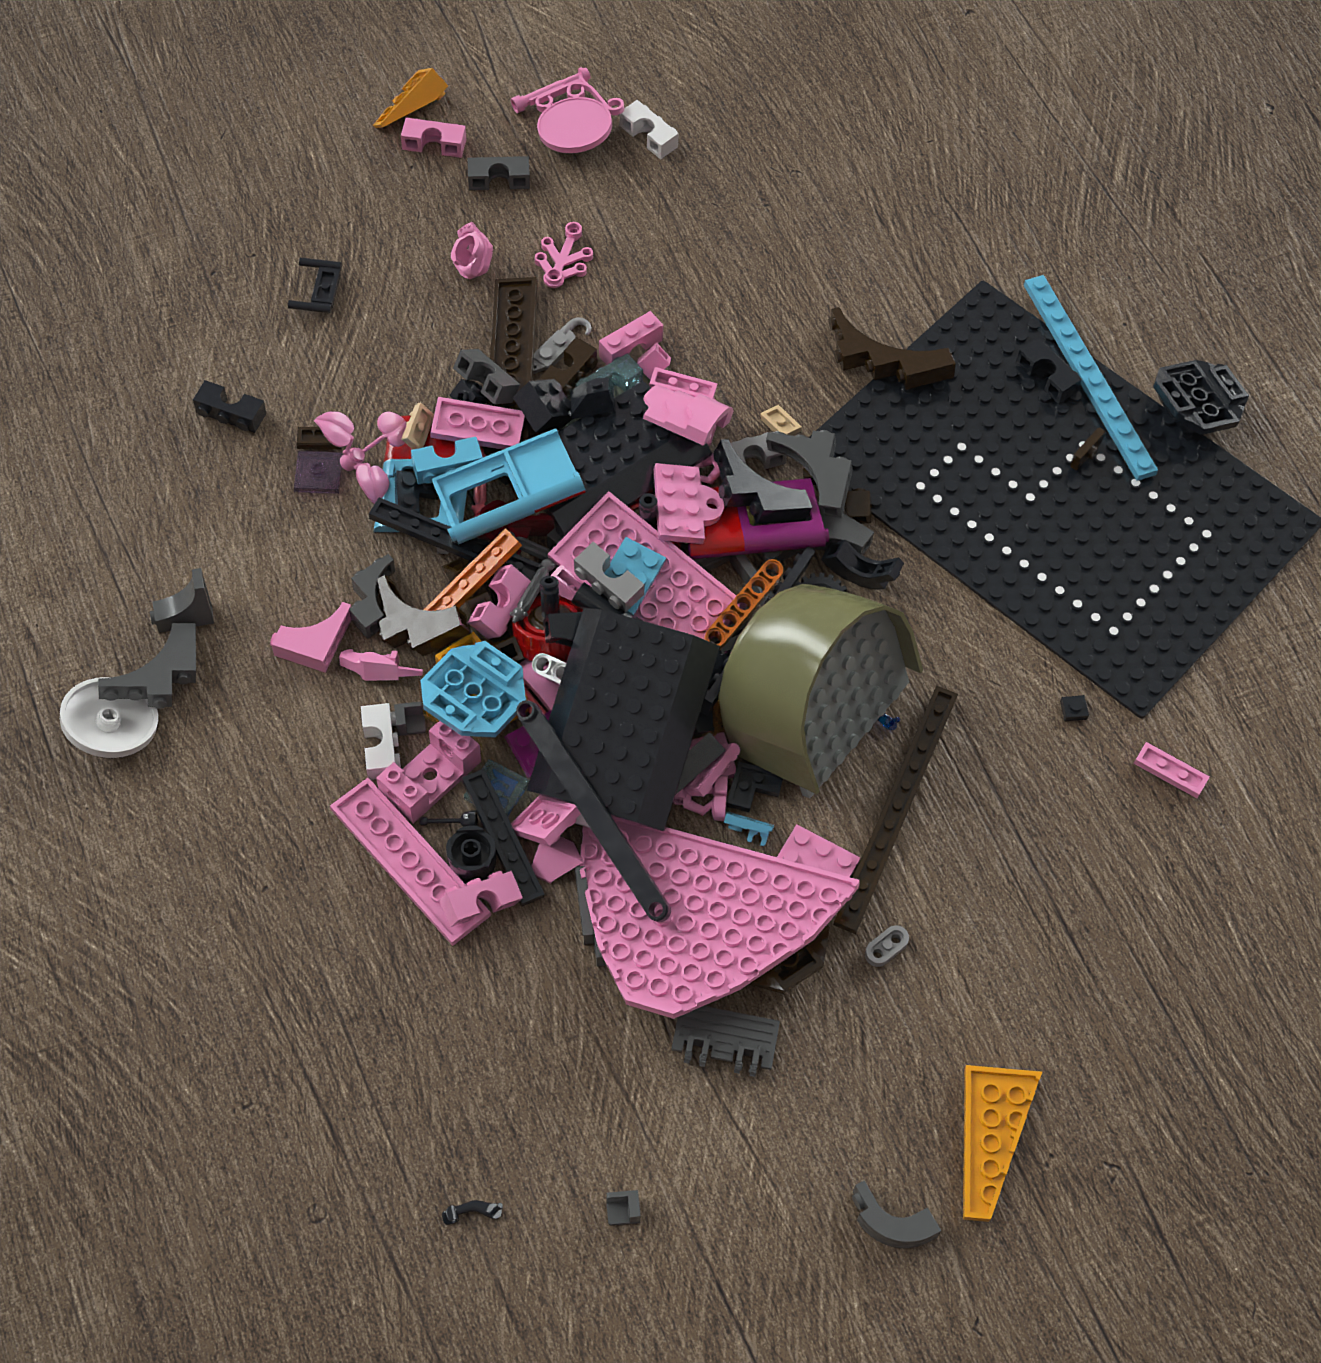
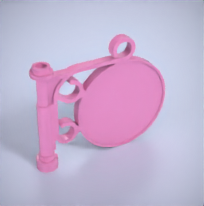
(574, 122)

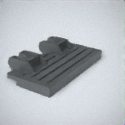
(727, 1034)

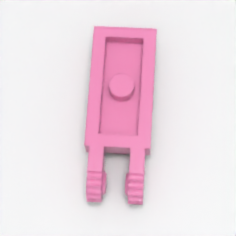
(703, 782)

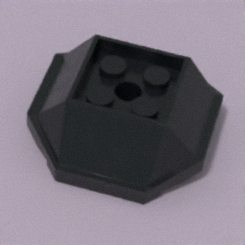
(1201, 396)

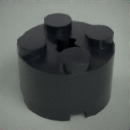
(467, 841)

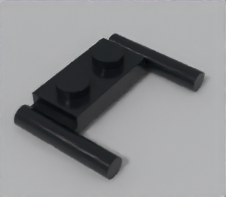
(325, 286)

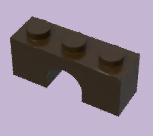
(580, 358)

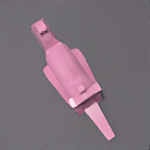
(376, 666)

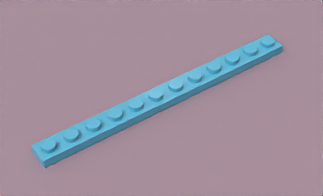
(1092, 379)

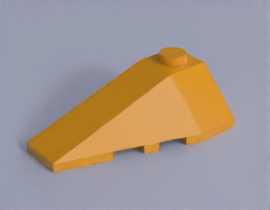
(419, 91)

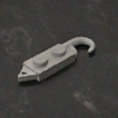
(553, 349)

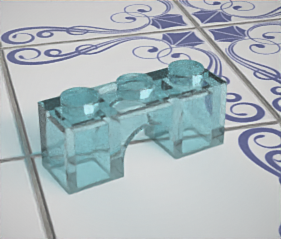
(622, 372)

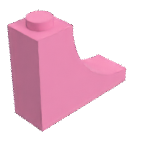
(314, 644)

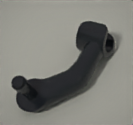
(488, 1209)

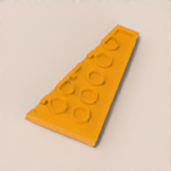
(993, 1121)

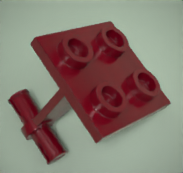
(532, 526)

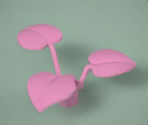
(338, 431)

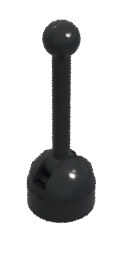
(468, 818)

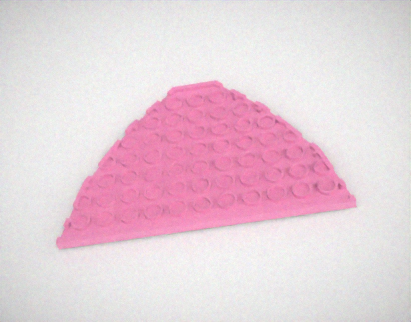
(727, 921)

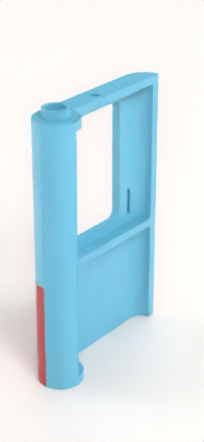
(537, 471)

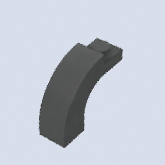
(893, 1230)

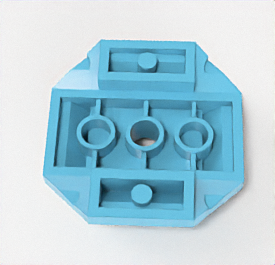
(477, 671)

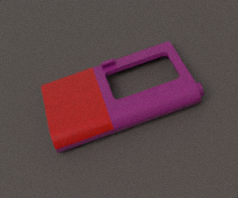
(736, 535)

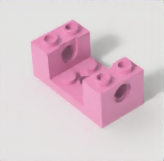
(446, 755)

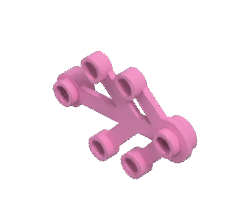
(555, 276)

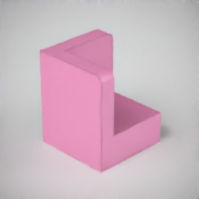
(653, 358)

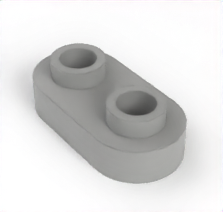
(885, 946)

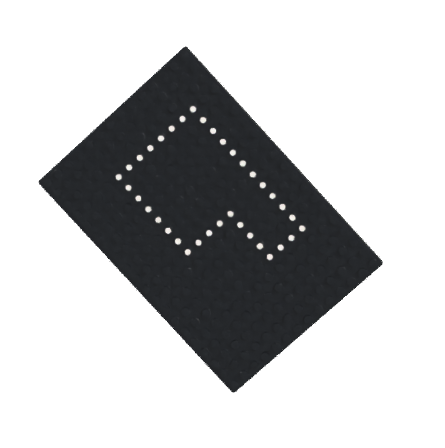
(1087, 560)

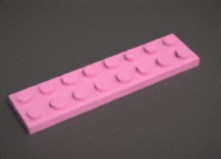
(403, 855)

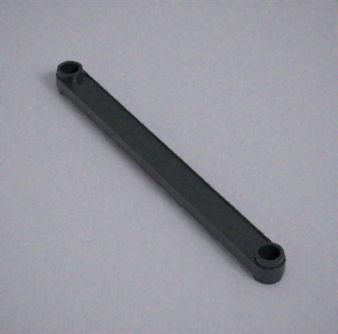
(593, 811)

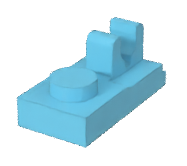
(739, 822)

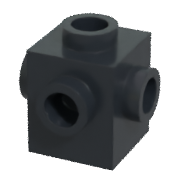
(468, 391)

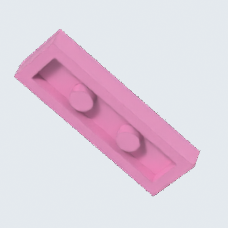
(1171, 770)

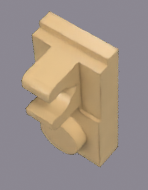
(779, 420)
(418, 426)

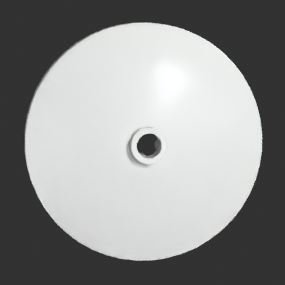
(106, 726)

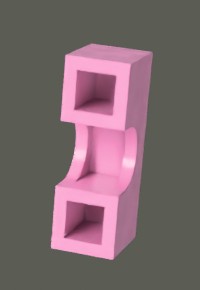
(420, 132)
(643, 331)
(509, 587)
(499, 891)

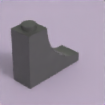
(186, 606)

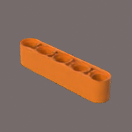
(748, 597)

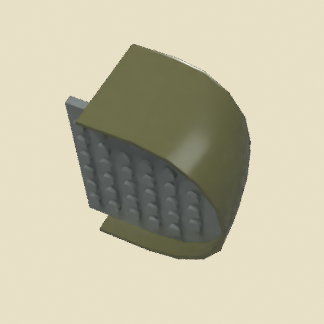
(813, 680)

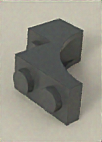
(366, 613)

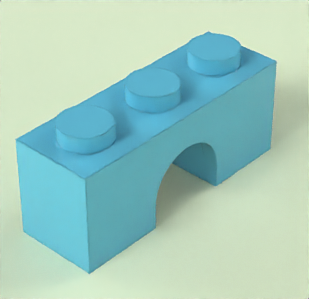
(430, 465)

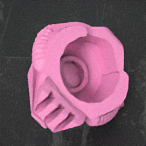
(477, 258)

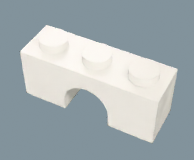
(660, 137)
(378, 723)

